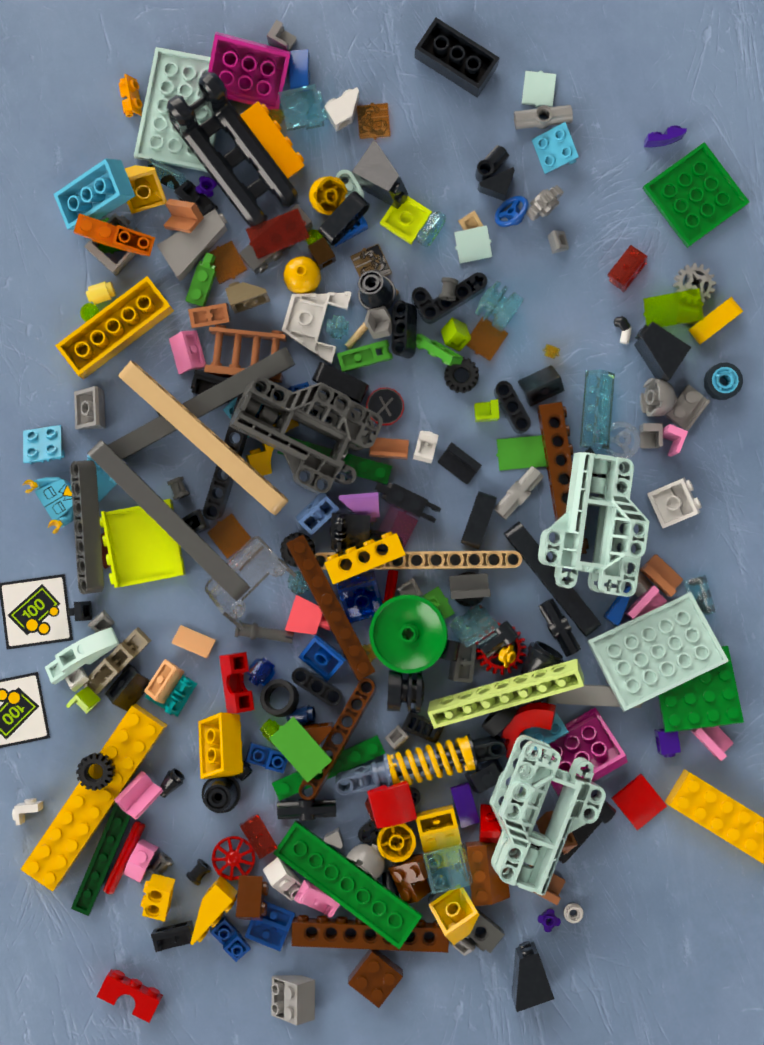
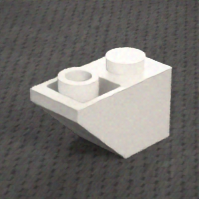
(343, 109)
(282, 878)

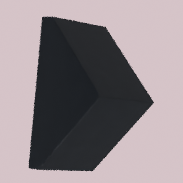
(497, 185)
(197, 521)

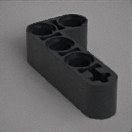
(438, 308)
(583, 832)

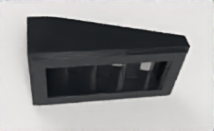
(407, 722)

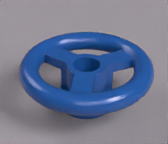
(513, 213)

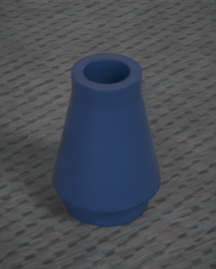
(303, 714)

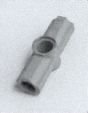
(554, 115)
(518, 492)

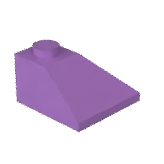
(362, 504)

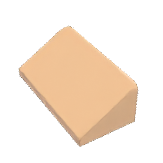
(193, 641)
(164, 681)

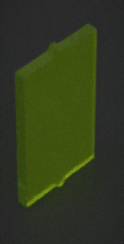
(674, 308)

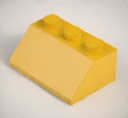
(220, 746)

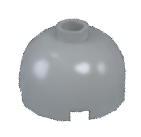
(658, 398)
(368, 859)

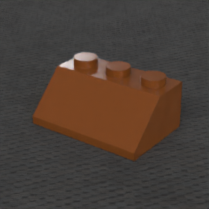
(486, 885)

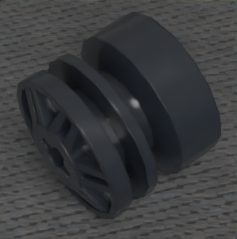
(405, 691)

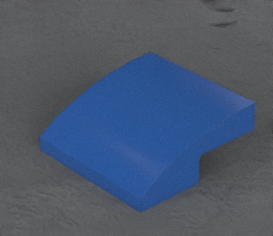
(272, 929)

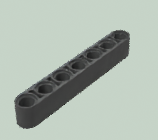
(87, 526)

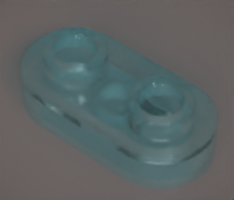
(431, 229)

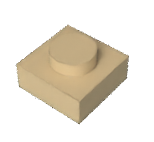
(470, 221)

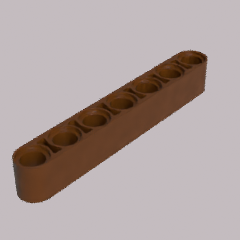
(346, 732)

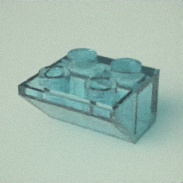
(448, 868)

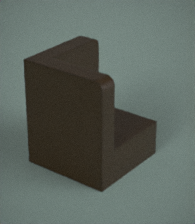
(321, 253)

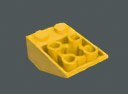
(438, 828)
(217, 899)

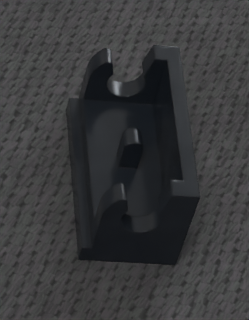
(188, 193)
(203, 381)
(172, 936)

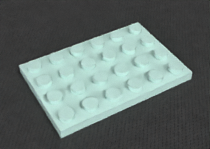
(171, 75)
(657, 651)

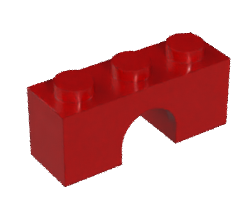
(237, 697)
(145, 998)

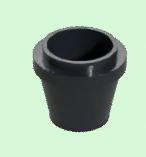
(380, 295)
(540, 656)
(227, 787)

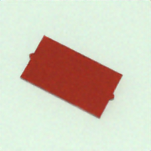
(277, 233)

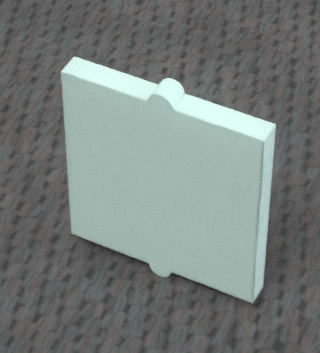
(538, 89)
(473, 244)

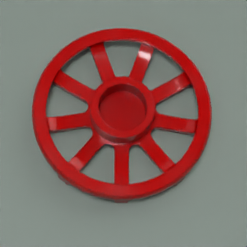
(233, 858)

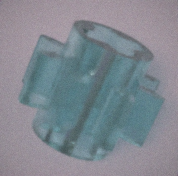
(337, 327)
(297, 584)

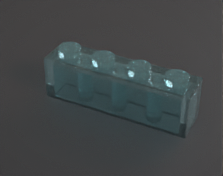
(597, 409)

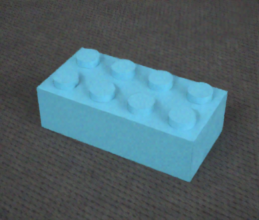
(95, 192)

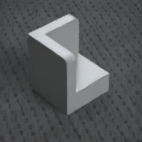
(280, 38)
(378, 322)
(651, 435)

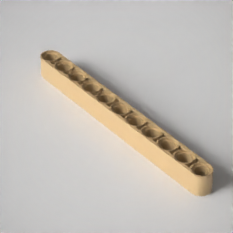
(203, 437)
(445, 560)

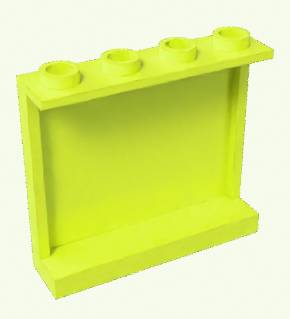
(139, 547)

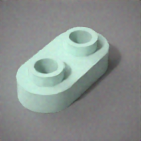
(352, 185)

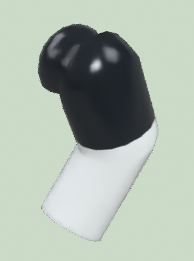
(625, 327)

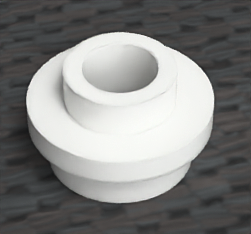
(577, 917)

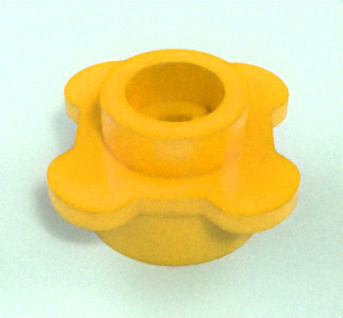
(507, 655)

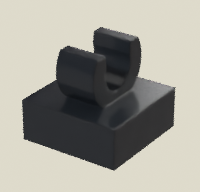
(81, 611)

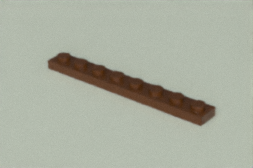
(330, 607)

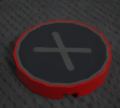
(387, 404)

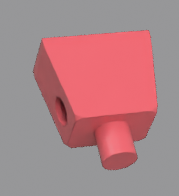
(305, 617)

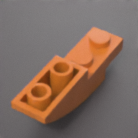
(114, 236)

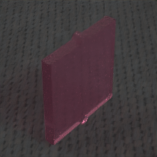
(398, 523)

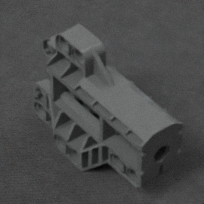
(290, 405)

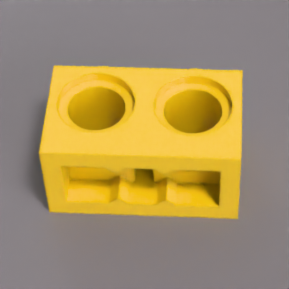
(157, 897)

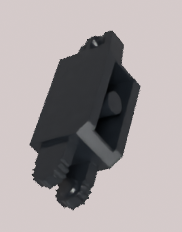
(406, 500)

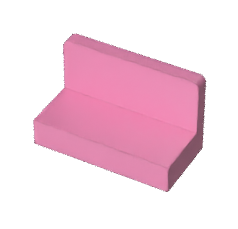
(187, 351)
(677, 437)
(646, 602)
(714, 740)
(138, 795)

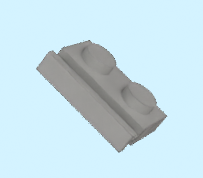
(687, 408)

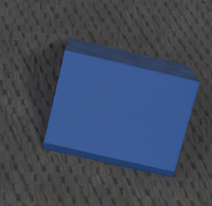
(322, 657)

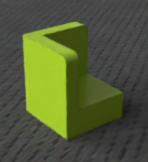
(455, 334)
(487, 411)
(85, 699)

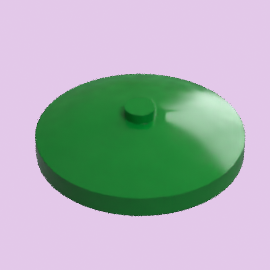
(408, 633)

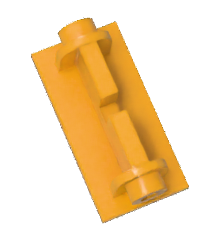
(130, 88)

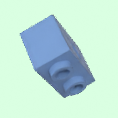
(317, 513)

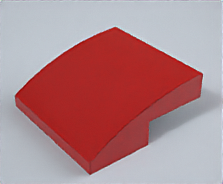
(639, 802)
(392, 805)

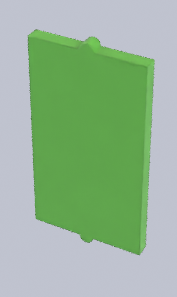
(520, 453)
(300, 749)

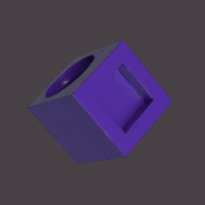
(667, 743)

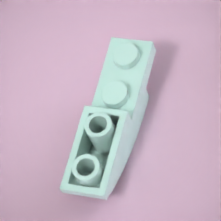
(80, 653)

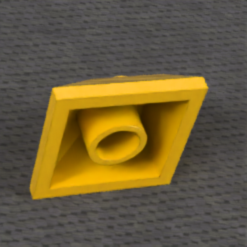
(146, 188)
(455, 914)

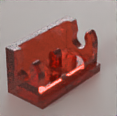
(627, 268)
(258, 836)

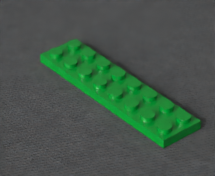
(348, 884)

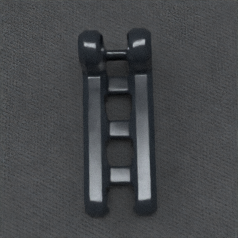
(248, 148)

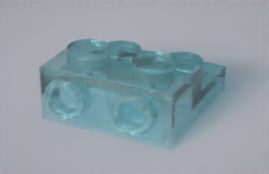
(302, 108)
(473, 625)

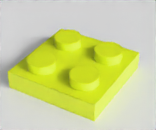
(406, 220)

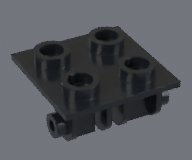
(349, 531)

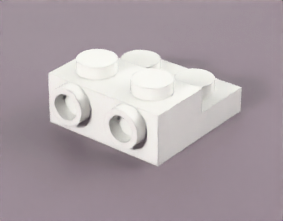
(674, 502)

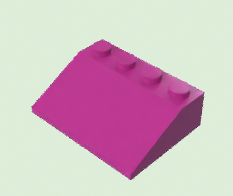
(249, 69)
(589, 739)

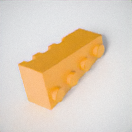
(272, 139)

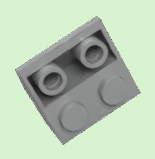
(293, 998)

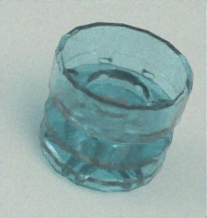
(499, 306)

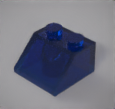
(360, 596)

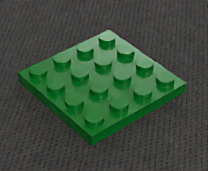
(695, 195)
(703, 701)

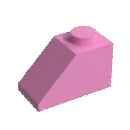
(140, 860)

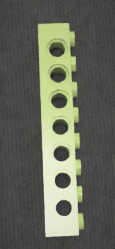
(506, 693)

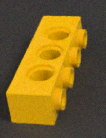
(394, 552)

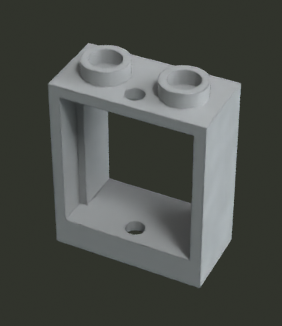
(92, 246)

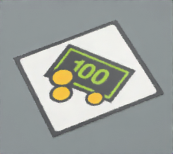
(35, 611)
(22, 710)

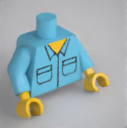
(56, 498)

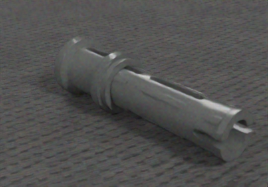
(254, 631)

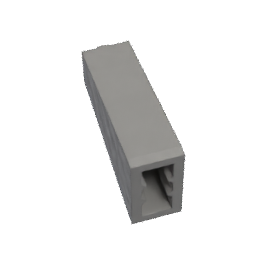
(187, 249)

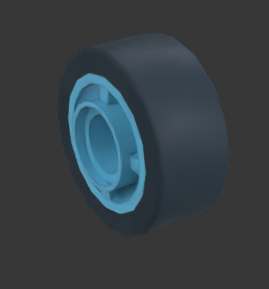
(730, 373)

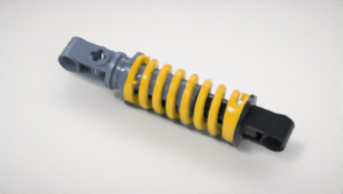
(421, 764)

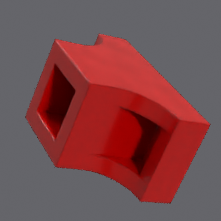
(489, 826)

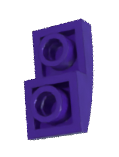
(671, 135)
(464, 804)

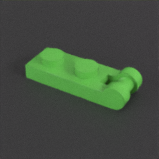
(364, 356)

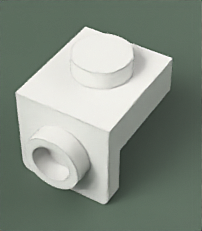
(425, 446)
(28, 806)

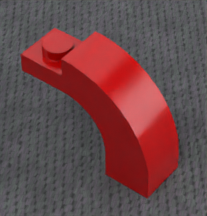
(528, 716)

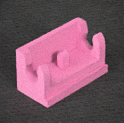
(316, 899)

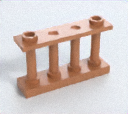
(220, 330)

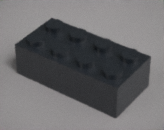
(456, 57)

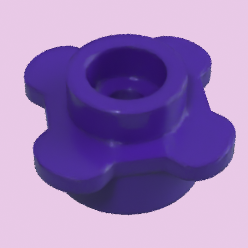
(206, 181)
(549, 914)

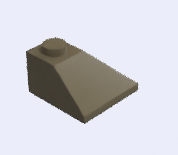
(245, 296)

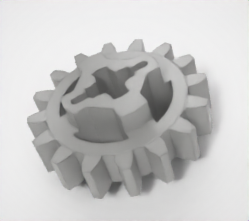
(544, 202)
(693, 277)

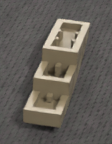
(117, 661)

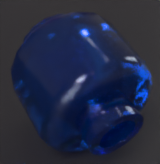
(261, 671)

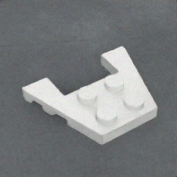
(306, 318)

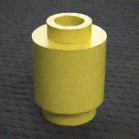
(100, 292)

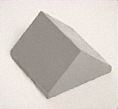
(89, 408)

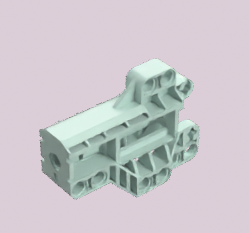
(615, 509)
(517, 824)

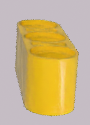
(715, 320)

